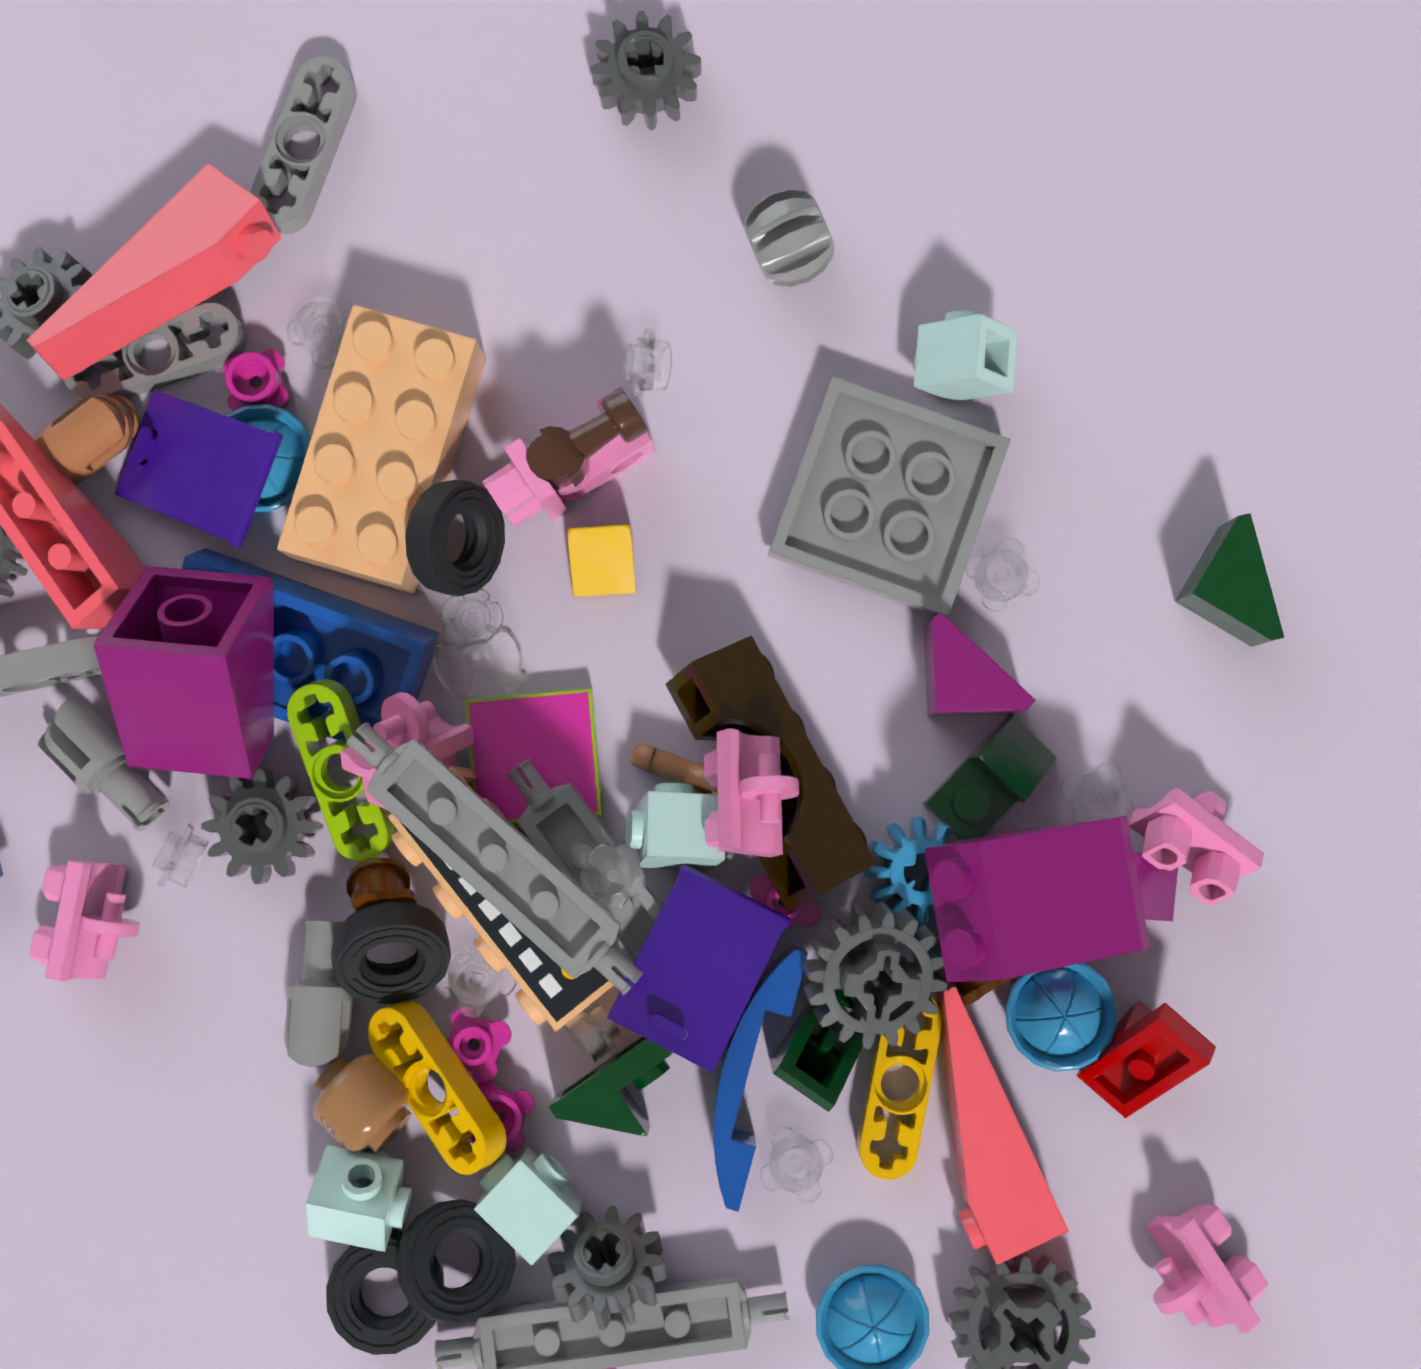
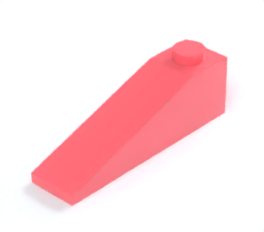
(174, 262)
(61, 532)
(995, 1167)

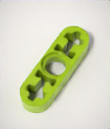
(329, 794)

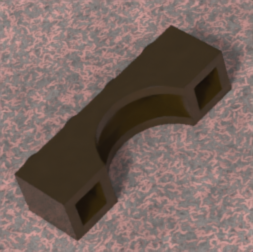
(818, 834)

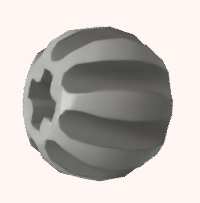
(789, 237)

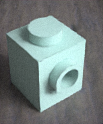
(965, 357)
(671, 828)
(357, 1198)
(528, 1202)

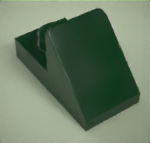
(991, 780)
(602, 1094)

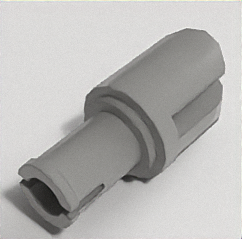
(95, 762)
(317, 1005)

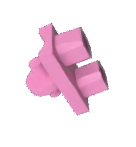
(408, 720)
(748, 794)
(1193, 836)
(86, 920)
(1197, 1277)

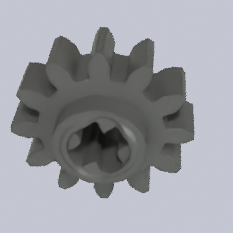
(646, 47)
(36, 294)
(240, 833)
(607, 1267)

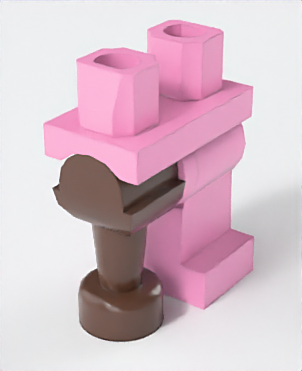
(570, 463)

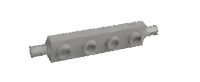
(566, 831)
(494, 858)
(684, 1323)

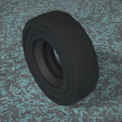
(428, 534)
(385, 924)
(416, 1267)
(355, 1320)

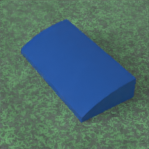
(336, 641)

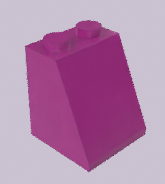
(192, 671)
(1036, 899)

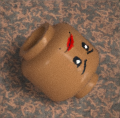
(361, 1103)

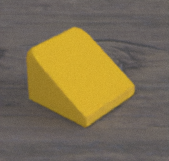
(601, 560)

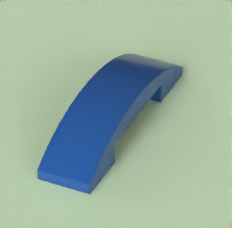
(734, 1147)

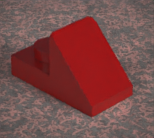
(1147, 1058)

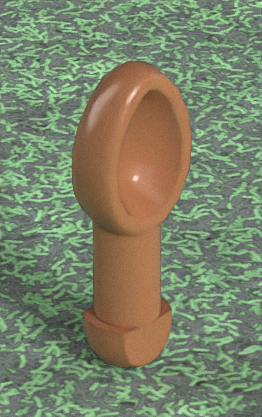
(671, 767)

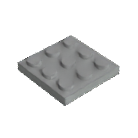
(889, 497)

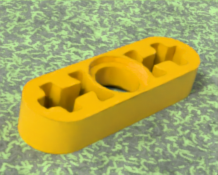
(475, 1114)
(906, 1134)

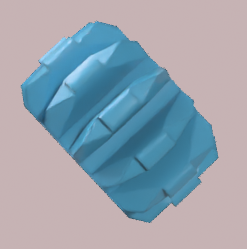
(904, 855)

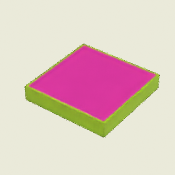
(549, 729)

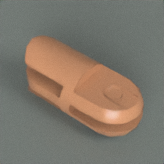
(89, 434)

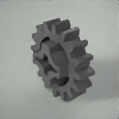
(857, 955)
(1037, 1304)

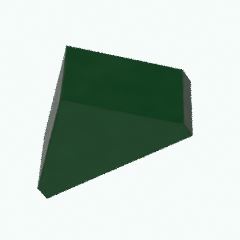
(1233, 585)
(814, 1058)

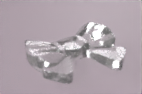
(500, 652)

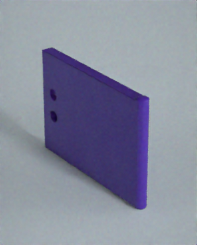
(198, 467)
(699, 968)

